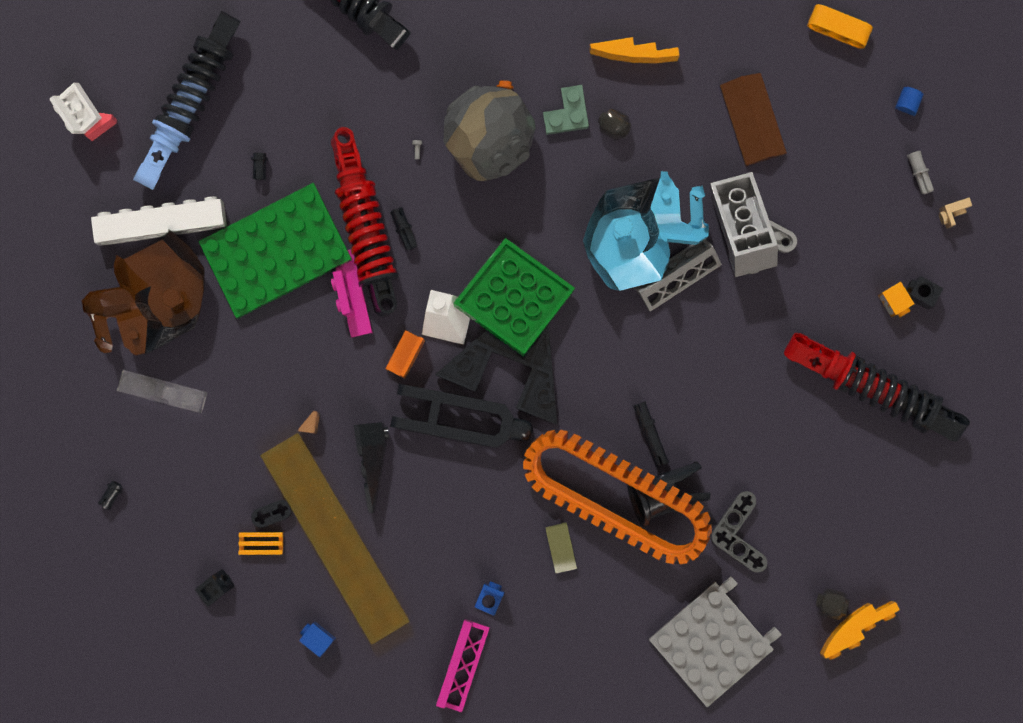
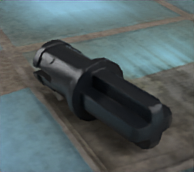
(403, 228)

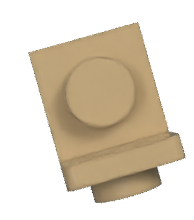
(957, 208)

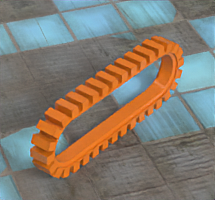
(612, 520)

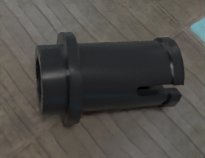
(259, 166)
(110, 494)

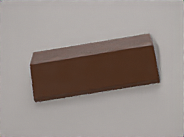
(753, 119)

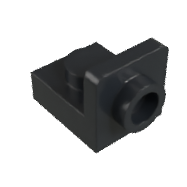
(214, 587)

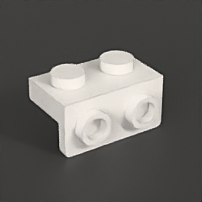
(76, 109)

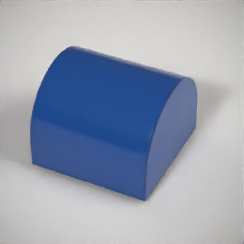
(909, 100)

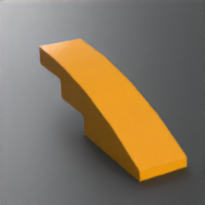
(626, 51)

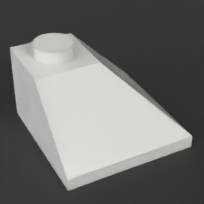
(445, 320)

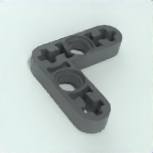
(731, 530)

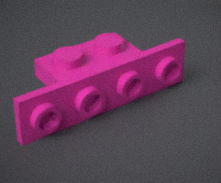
(351, 299)

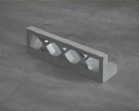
(678, 265)

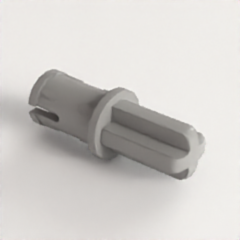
(920, 172)

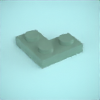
(573, 115)

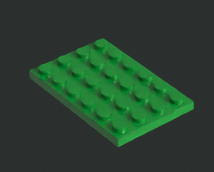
(275, 250)

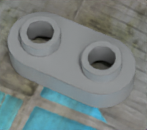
(782, 233)

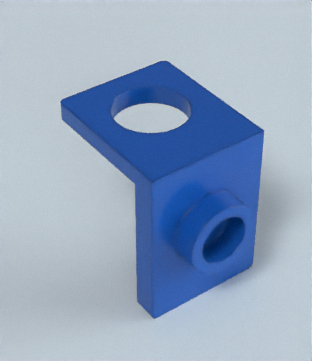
(490, 589)

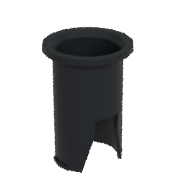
(649, 508)

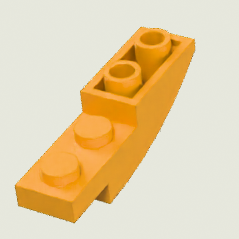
(849, 633)

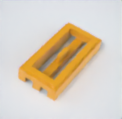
(242, 543)

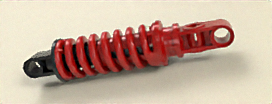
(363, 223)

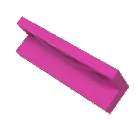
(453, 667)

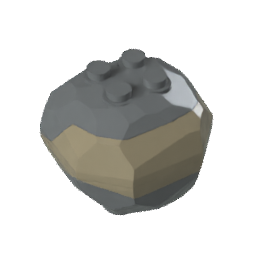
(488, 131)

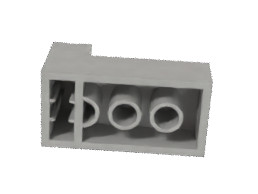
(744, 224)

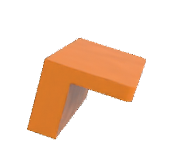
(405, 354)

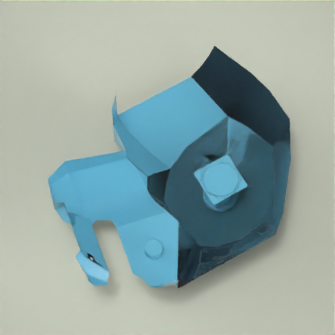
(633, 228)

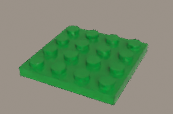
(514, 297)

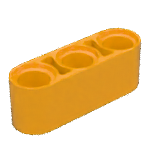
(840, 26)

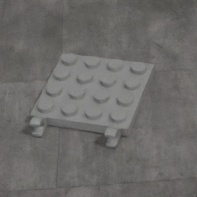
(712, 642)

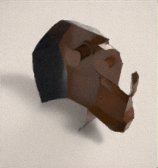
(155, 299)

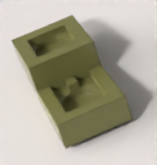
(561, 548)

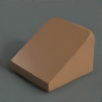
(311, 423)

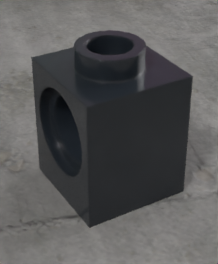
(933, 292)

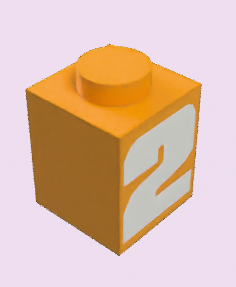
(896, 300)

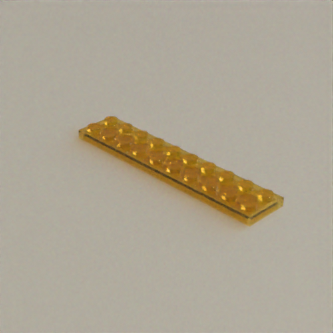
(335, 538)

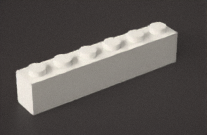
(156, 222)

